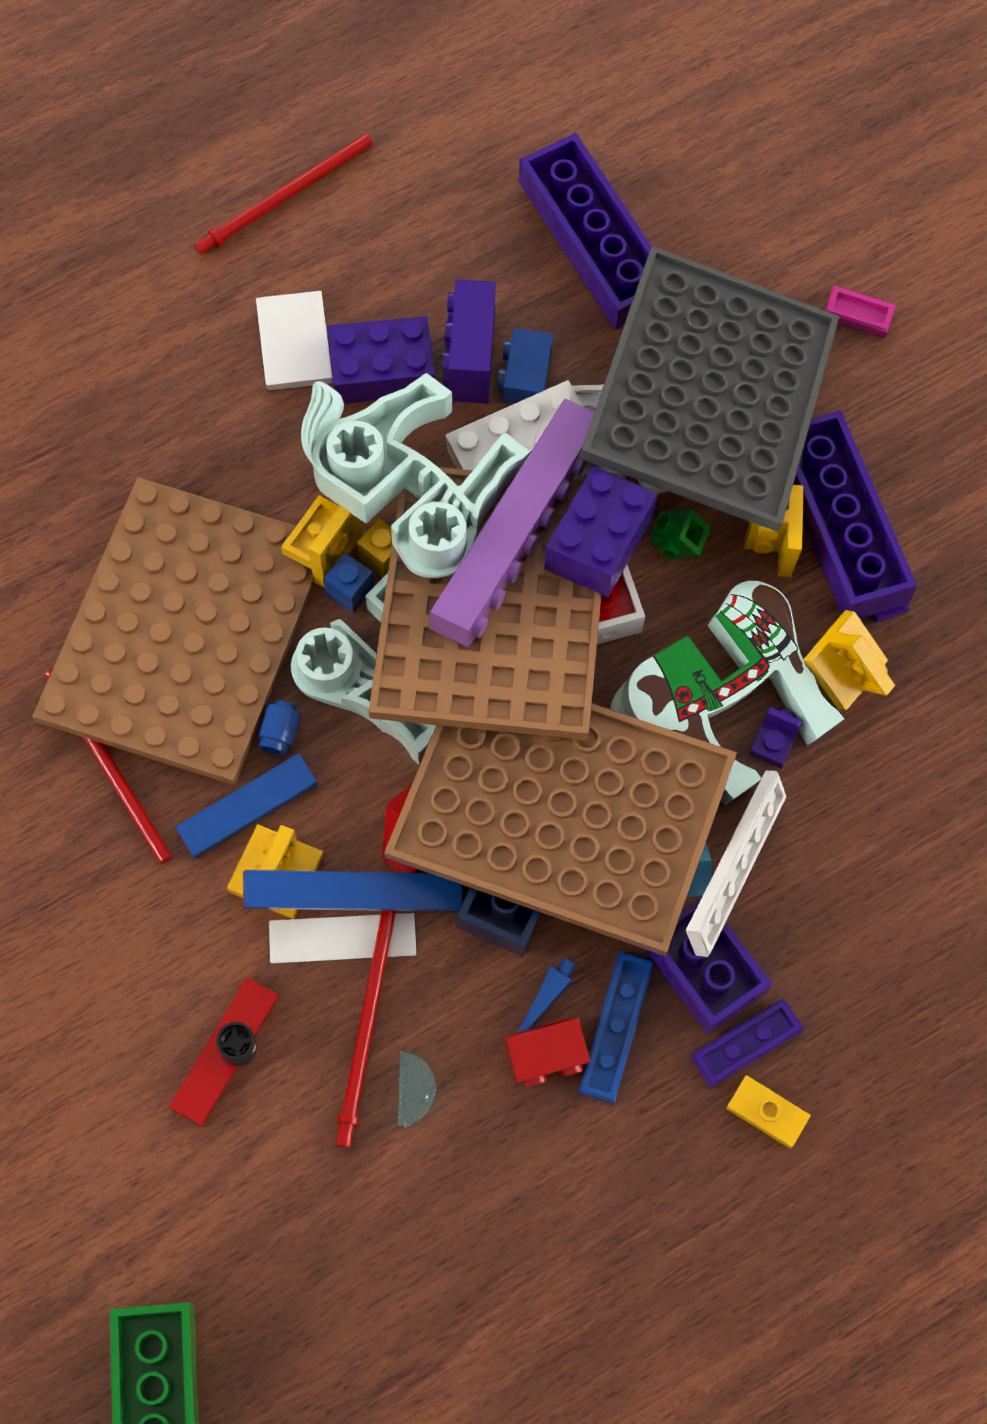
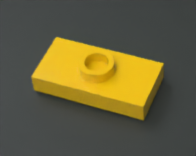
(768, 1112)

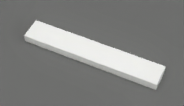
(736, 864)

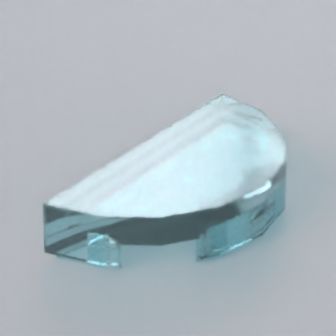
(416, 1089)

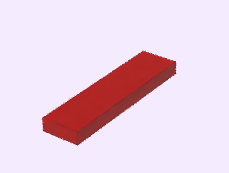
(211, 1072)

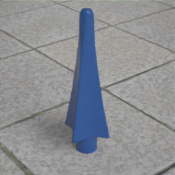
(553, 986)

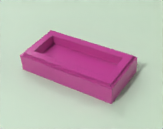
(861, 311)

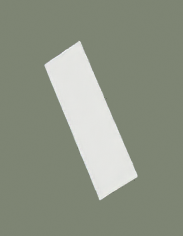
(337, 938)

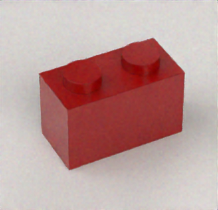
(547, 1050)

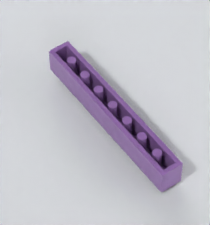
(513, 527)

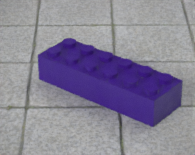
(587, 222)
(849, 523)

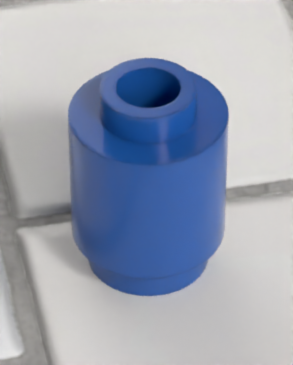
(279, 727)

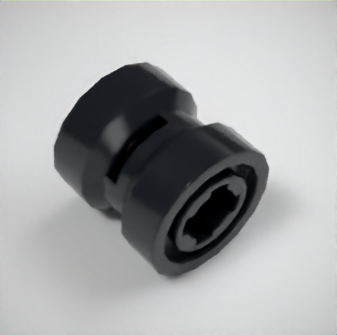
(234, 1037)

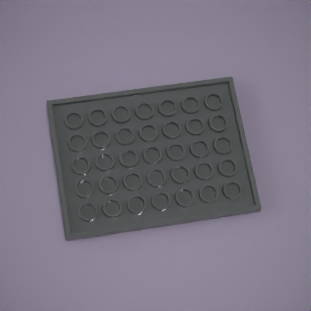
(711, 389)

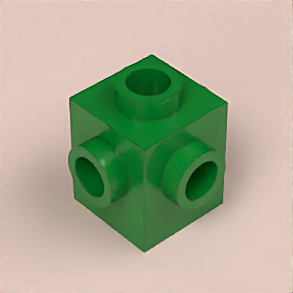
(679, 533)

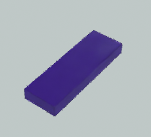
(746, 1043)

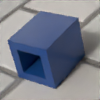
(348, 582)

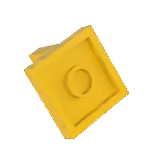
(323, 537)
(785, 541)
(849, 662)
(275, 852)

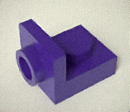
(776, 736)

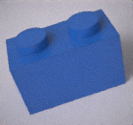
(527, 365)

